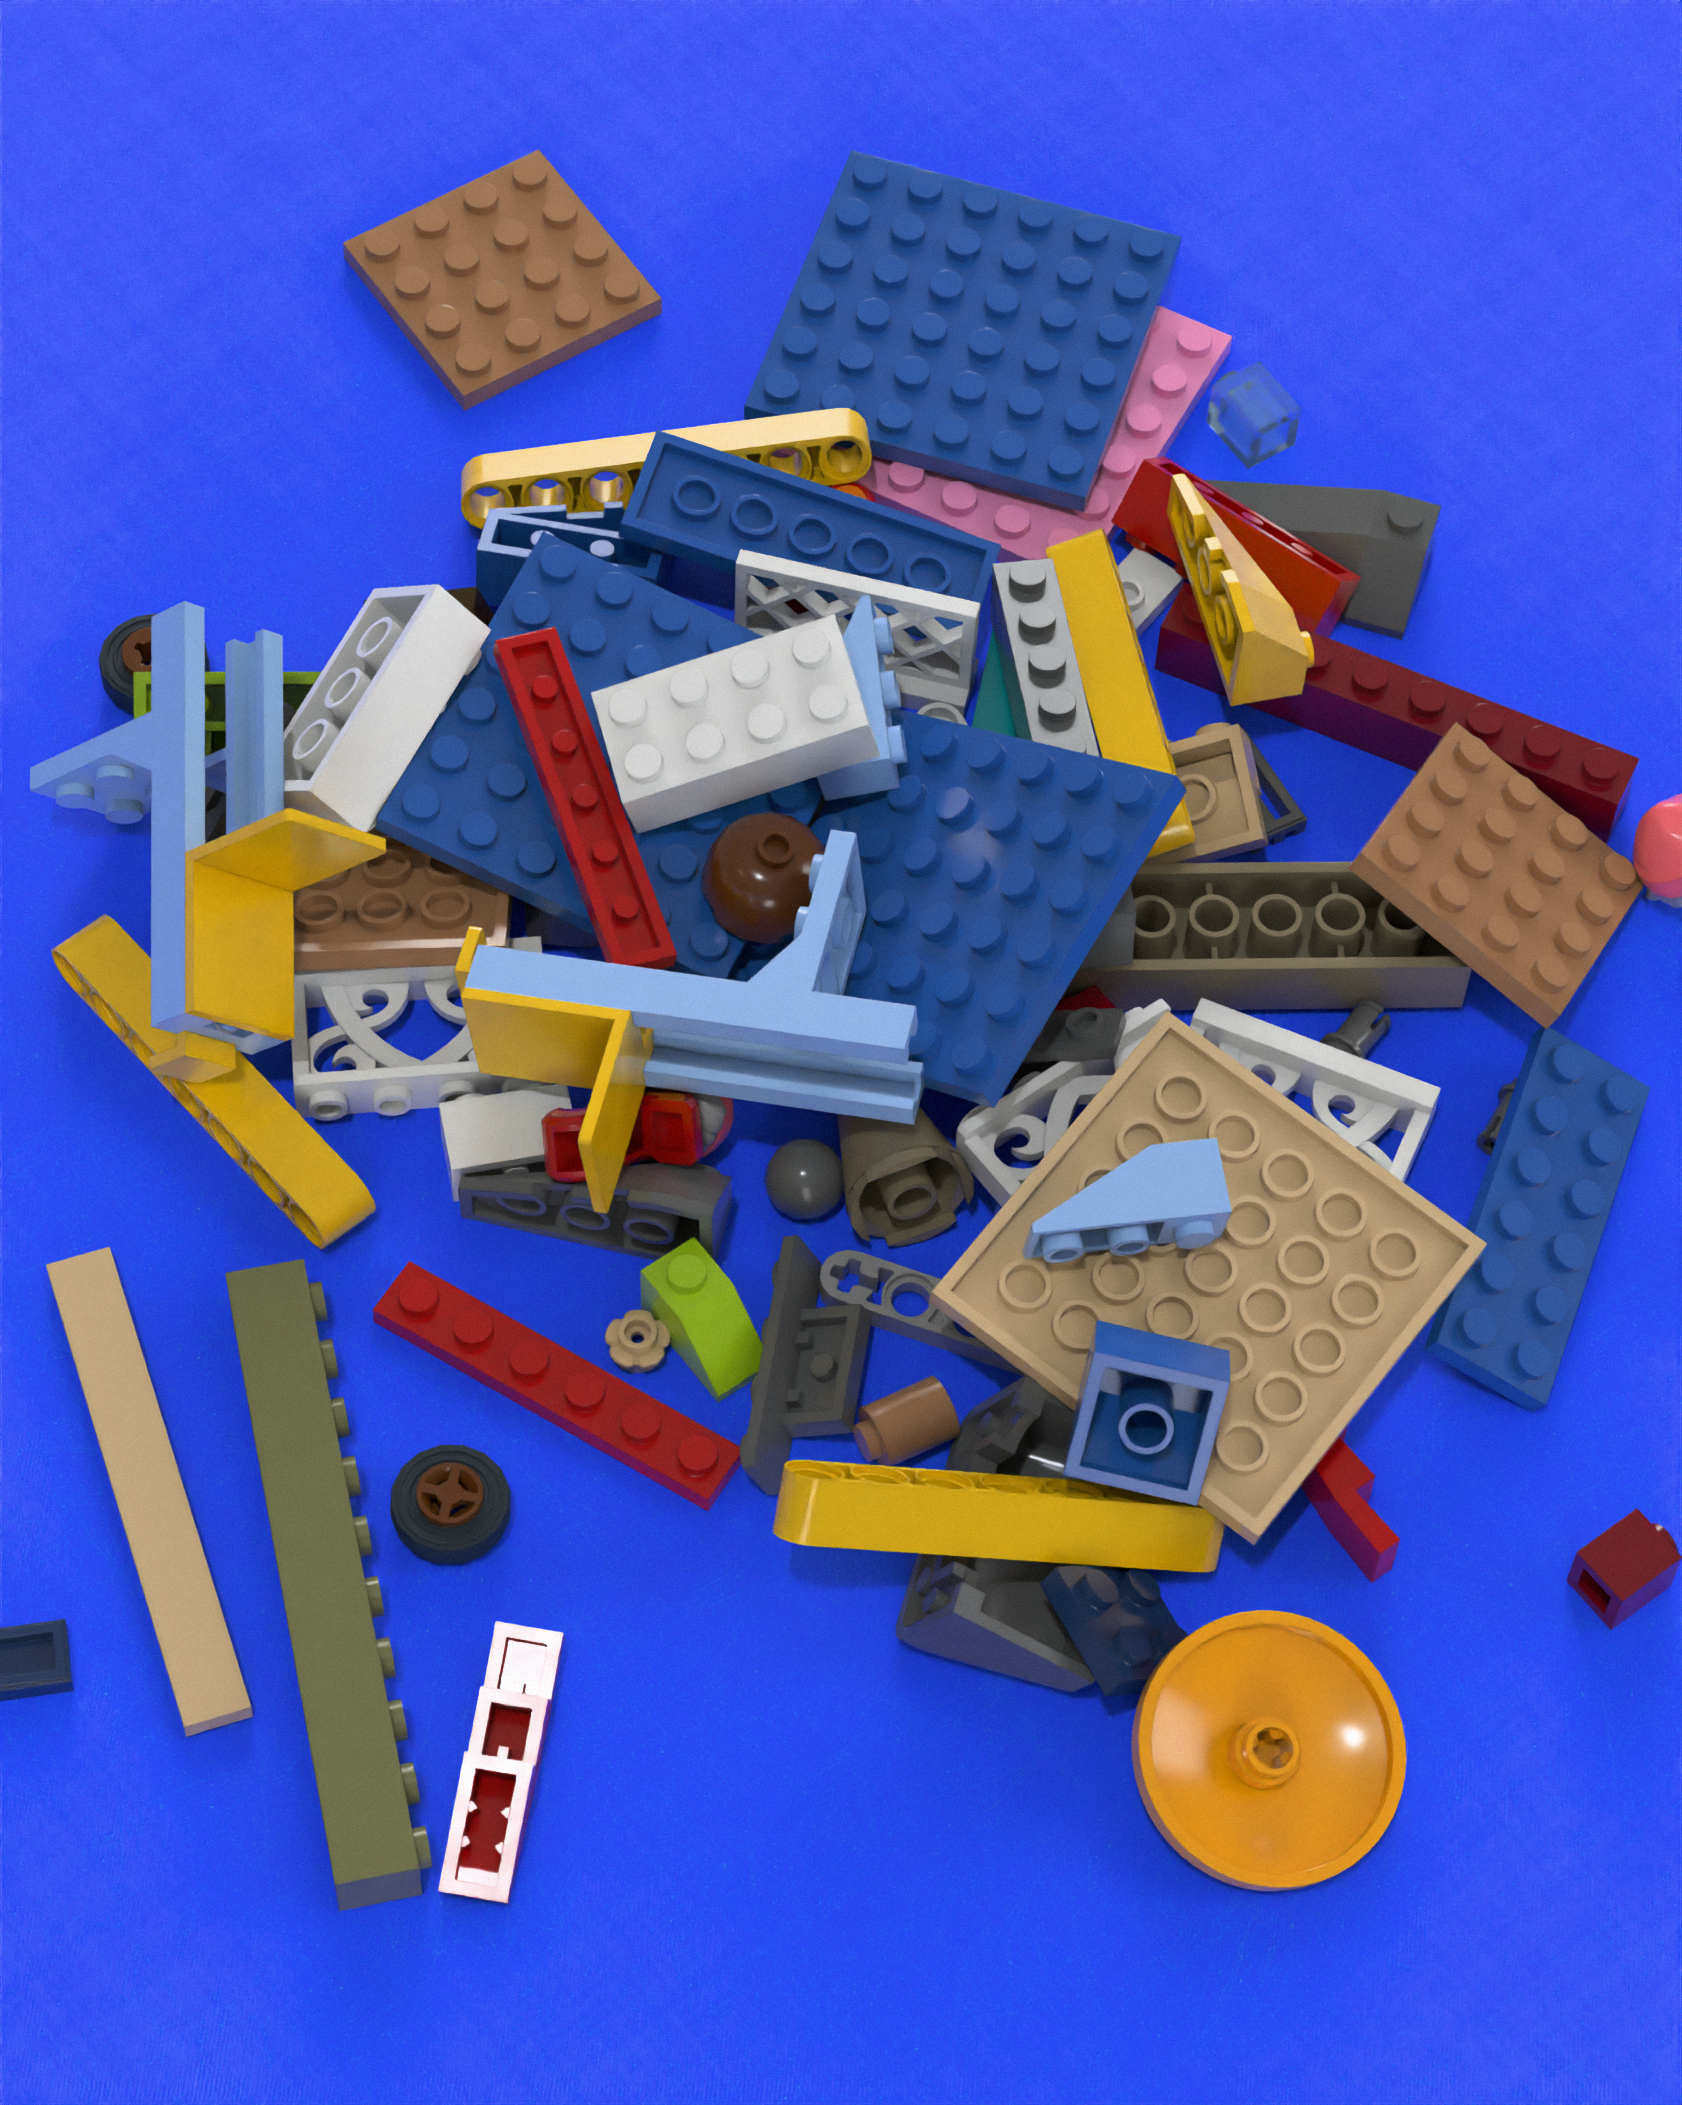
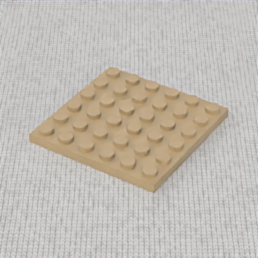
(1307, 1288)

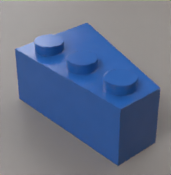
(513, 532)

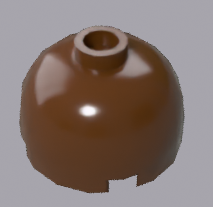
(760, 875)

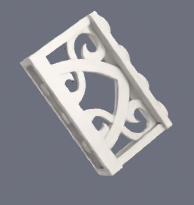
(384, 1077)
(1369, 1092)
(1039, 1095)

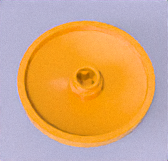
(1268, 1750)

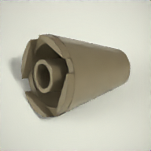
(901, 1178)

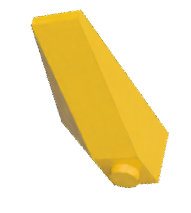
(1242, 611)

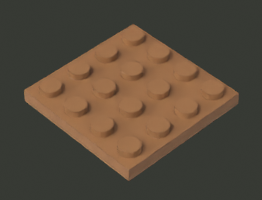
(502, 279)
(1499, 874)
(395, 913)

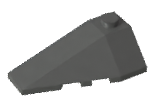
(1366, 531)
(648, 1216)

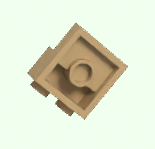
(1219, 796)

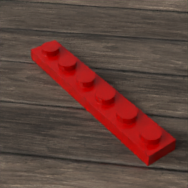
(583, 800)
(558, 1385)

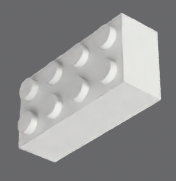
(377, 702)
(735, 724)

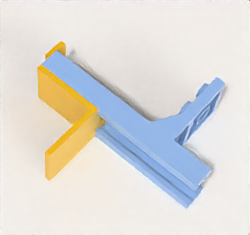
(225, 904)
(764, 1040)

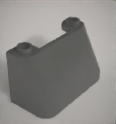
(988, 1607)

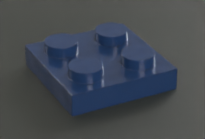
(1114, 1622)

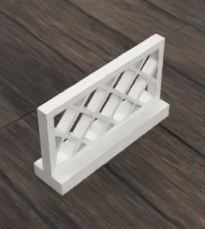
(921, 667)

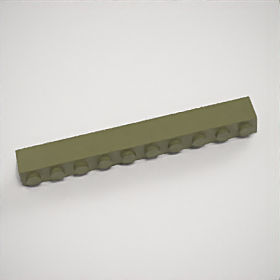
(324, 1587)

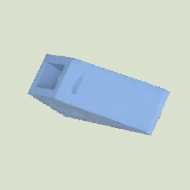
(867, 643)
(1152, 1199)

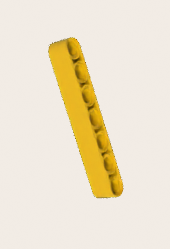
(578, 462)
(1114, 668)
(234, 1108)
(991, 1517)

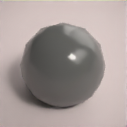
(804, 1179)

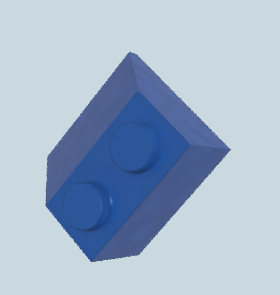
(1147, 1412)

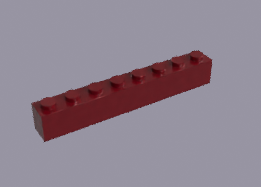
(1408, 713)

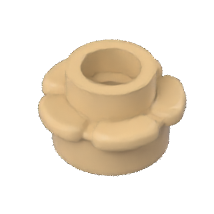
(637, 1356)

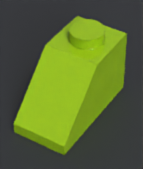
(703, 1318)

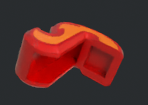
(664, 1131)

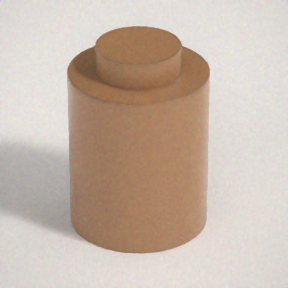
(906, 1423)

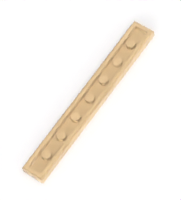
(149, 1493)

